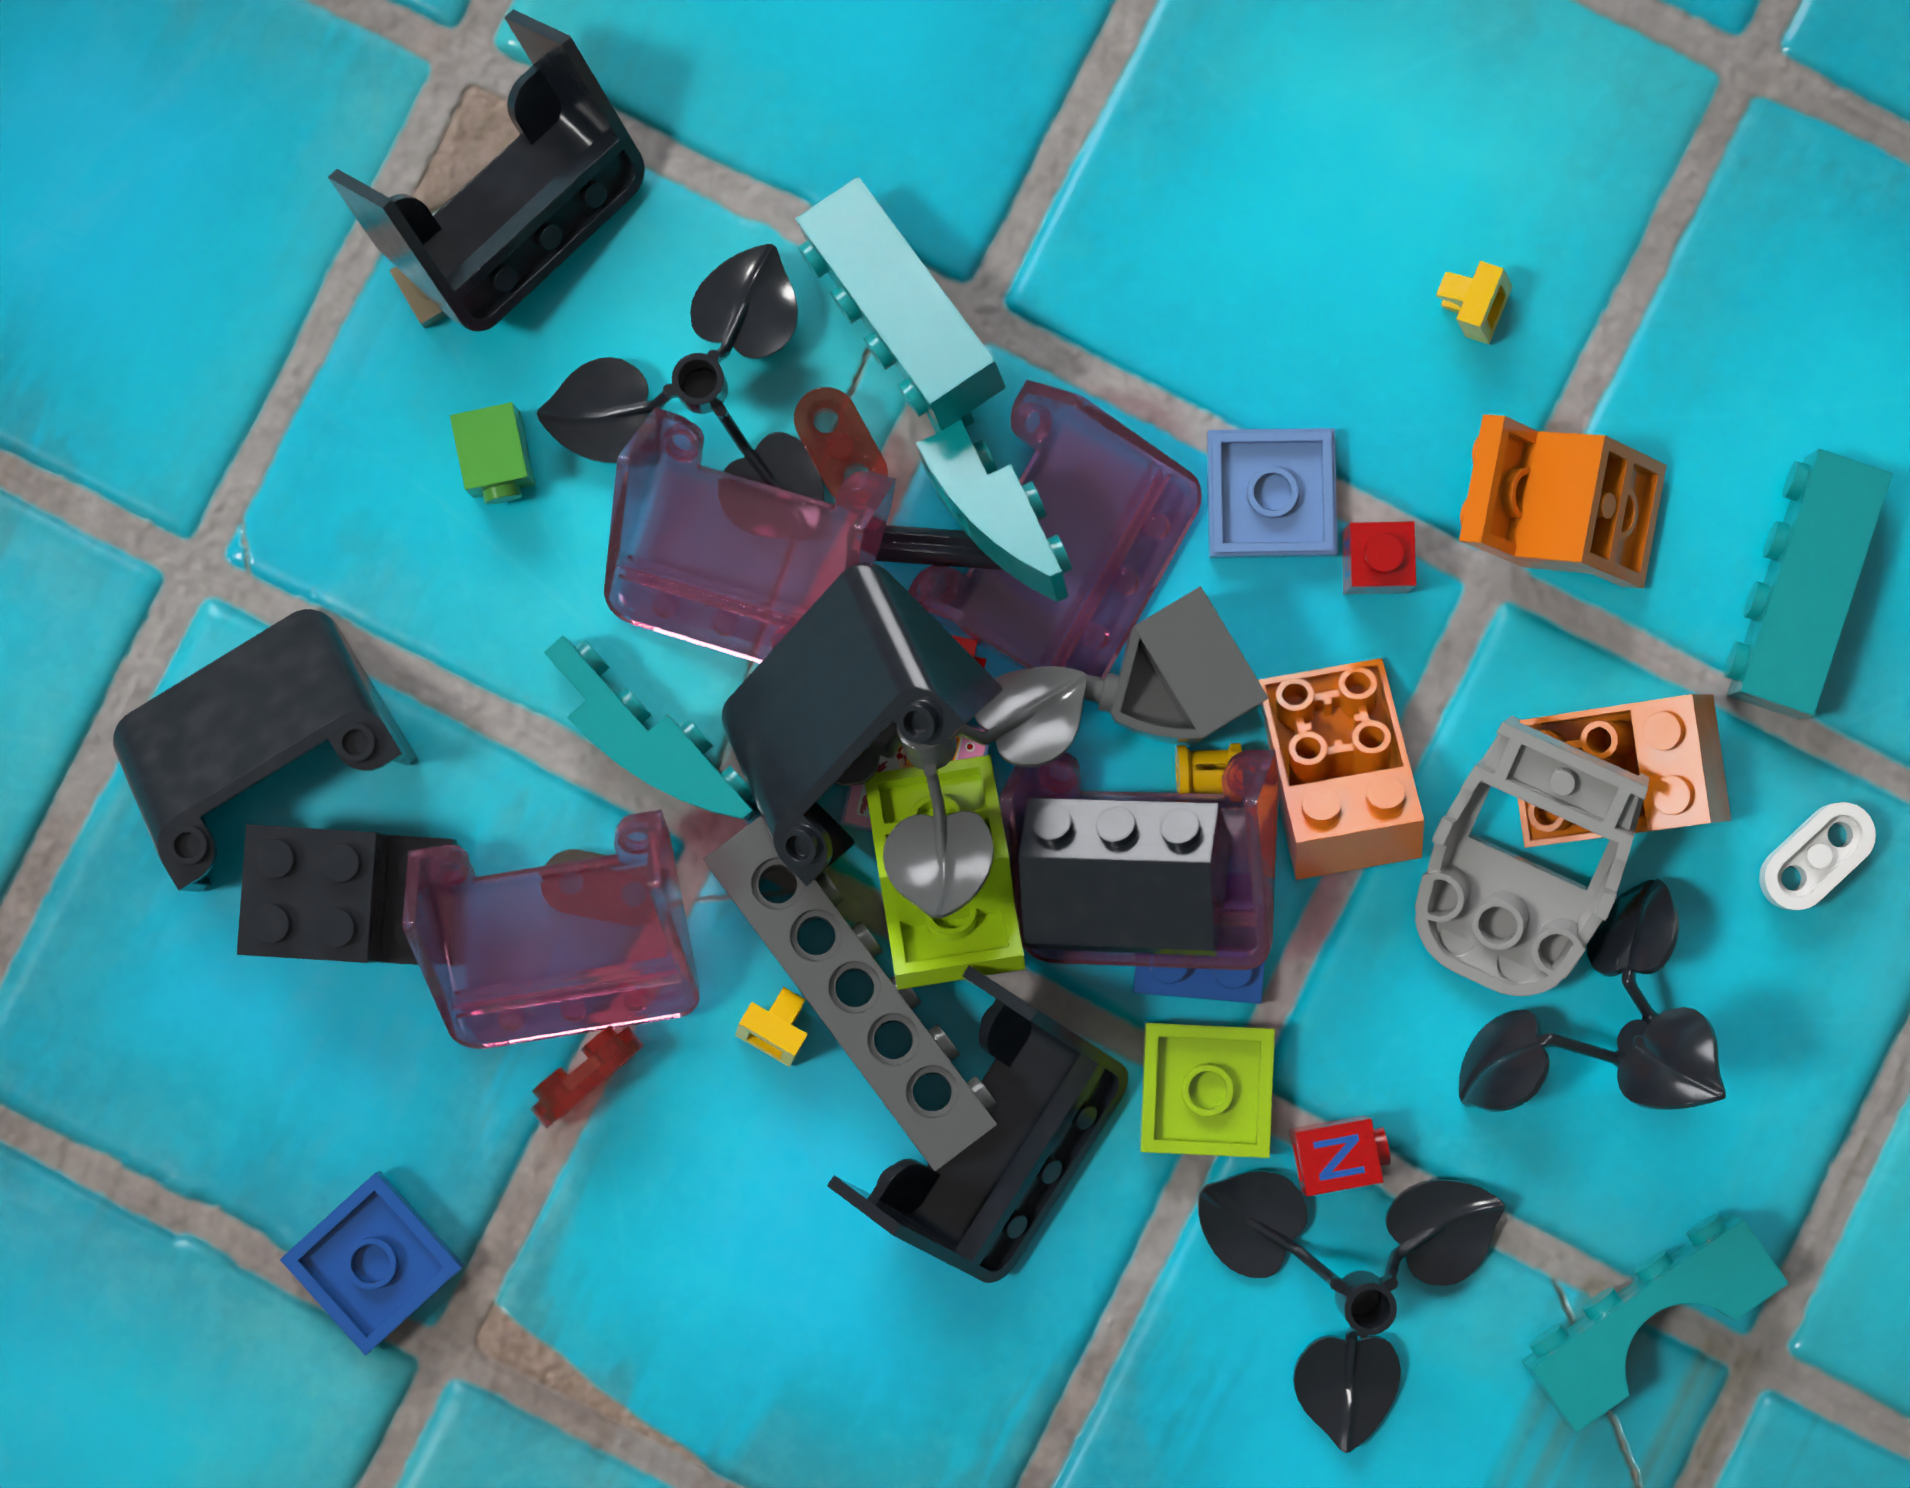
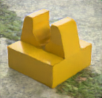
(1476, 299)
(774, 1029)

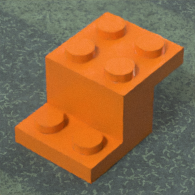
(1562, 501)

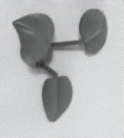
(947, 859)

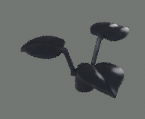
(738, 305)
(1660, 1060)
(1352, 1381)

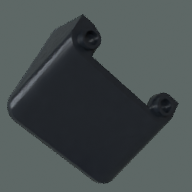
(831, 690)
(244, 724)

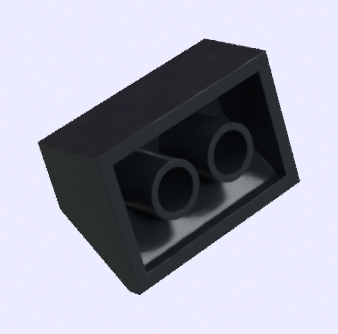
(1123, 876)

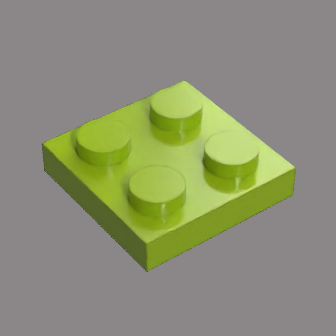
(1207, 1090)

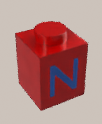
(1379, 557)
(1339, 1155)

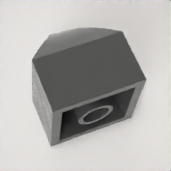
(1179, 676)

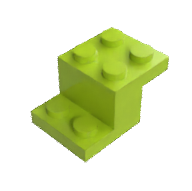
(982, 931)

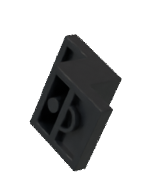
(326, 894)

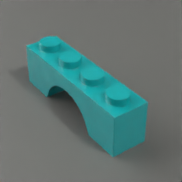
(1585, 1364)

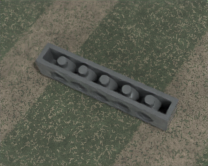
(936, 1134)

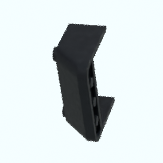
(524, 207)
(1000, 1189)

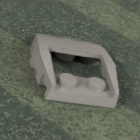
(1505, 915)

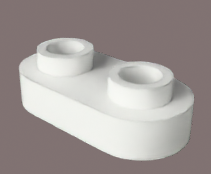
(1815, 858)

